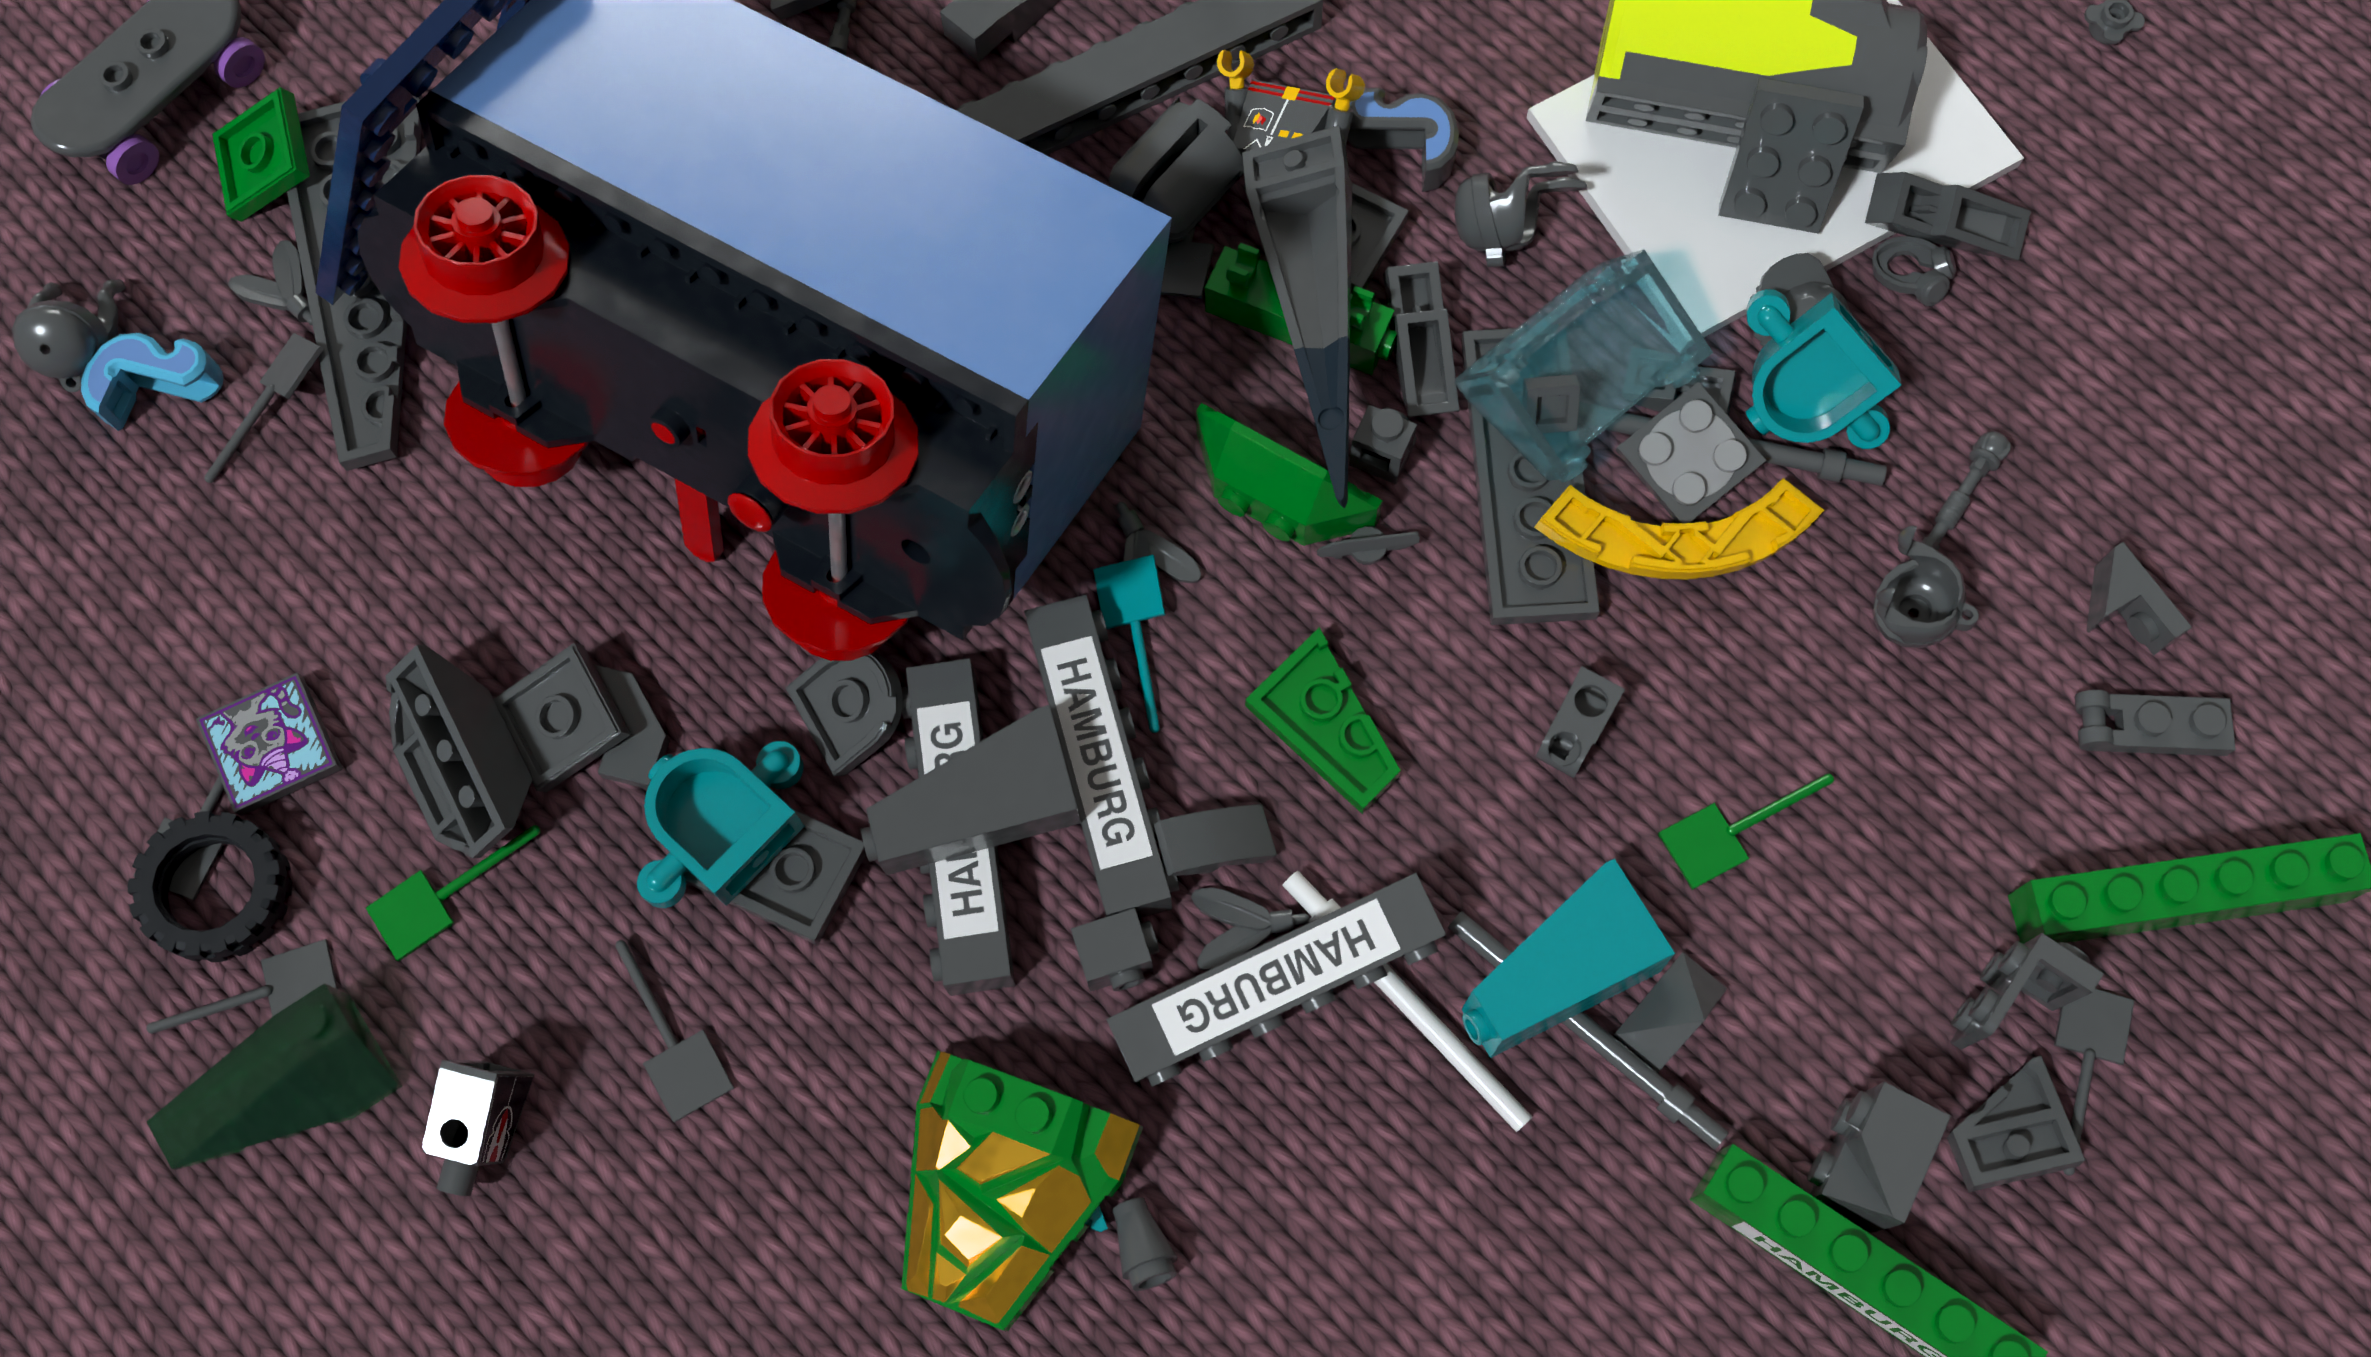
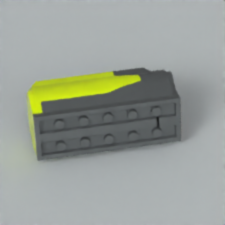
(1696, 64)

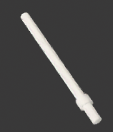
(1423, 1017)

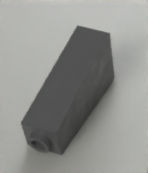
(977, 800)

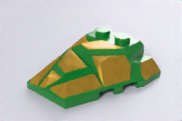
(1002, 1186)

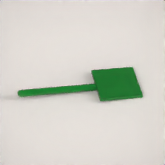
(1708, 846)
(415, 912)

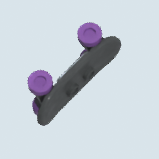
(137, 76)

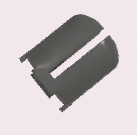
(1181, 165)

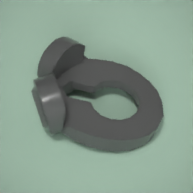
(1927, 287)

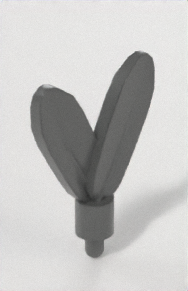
(283, 294)
(1144, 543)
(1251, 923)

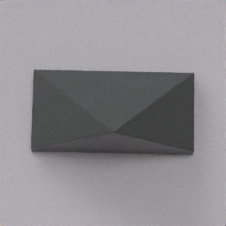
(1670, 1012)

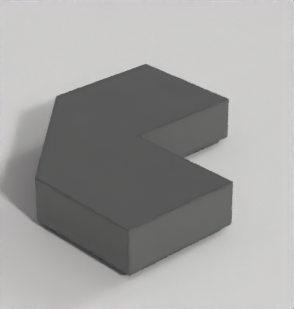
(635, 755)

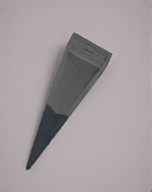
(1305, 225)

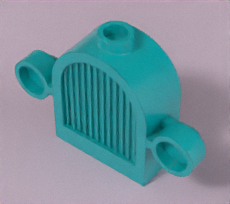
(1818, 373)
(717, 820)

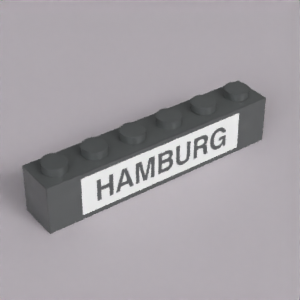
(1098, 757)
(968, 888)
(1275, 978)

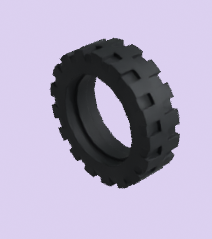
(167, 853)

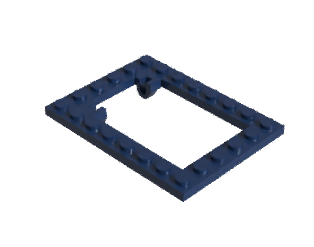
(368, 126)

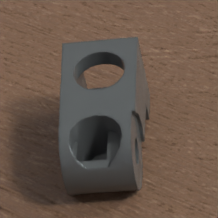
(1579, 721)

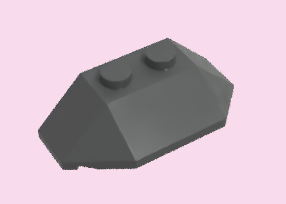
(455, 752)

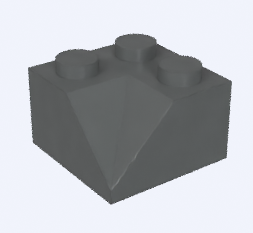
(1877, 1156)

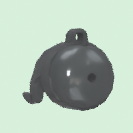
(1506, 219)
(63, 336)
(1930, 589)

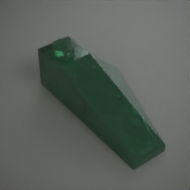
(290, 1075)

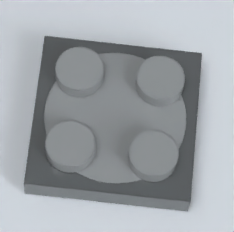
(1690, 454)

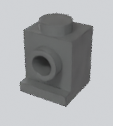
(1385, 434)

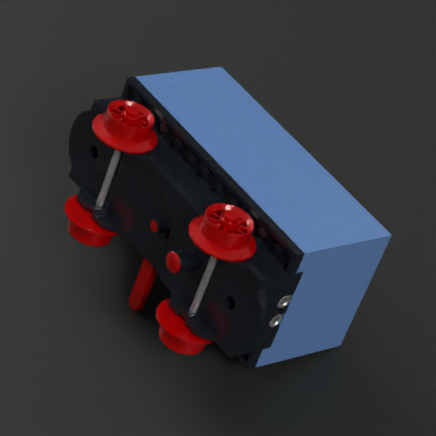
(780, 297)

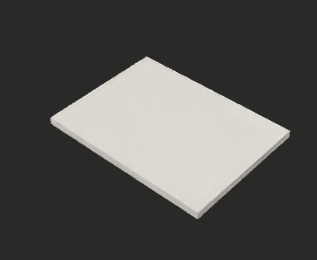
(1668, 190)

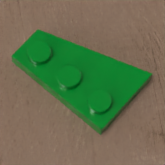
(1322, 721)

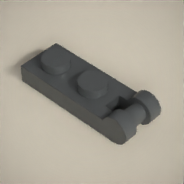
(2155, 724)

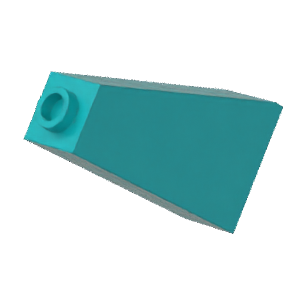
(1574, 960)

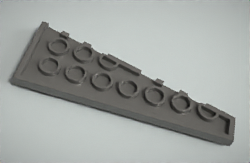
(360, 332)

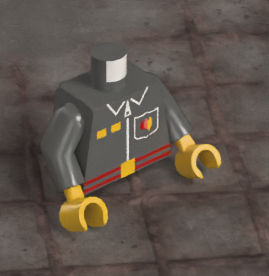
(1277, 112)

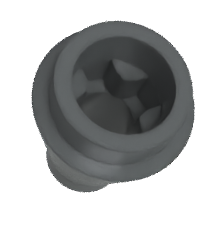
(1143, 1248)

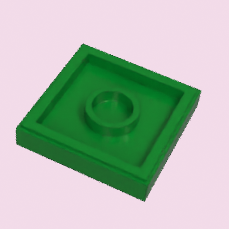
(260, 154)

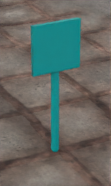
(1129, 595)

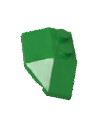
(1276, 484)

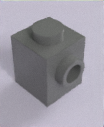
(1116, 950)

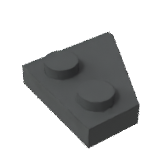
(2016, 1133)

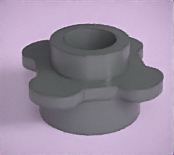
(2113, 21)

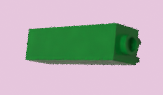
(1245, 294)

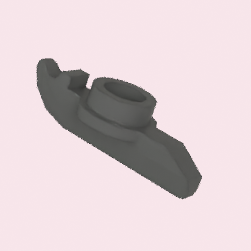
(1368, 545)

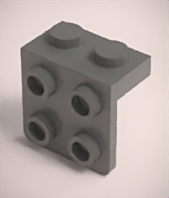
(2039, 968)

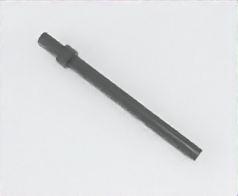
(1828, 465)
(1673, 1101)

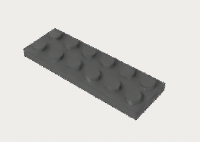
(1524, 570)

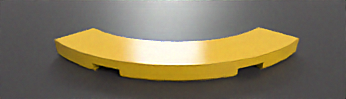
(1679, 548)

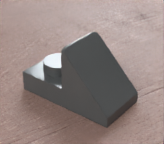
(2128, 589)

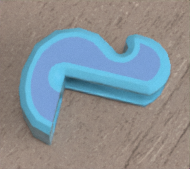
(139, 361)

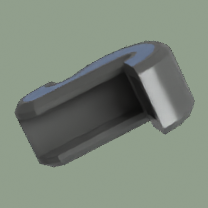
(1408, 123)

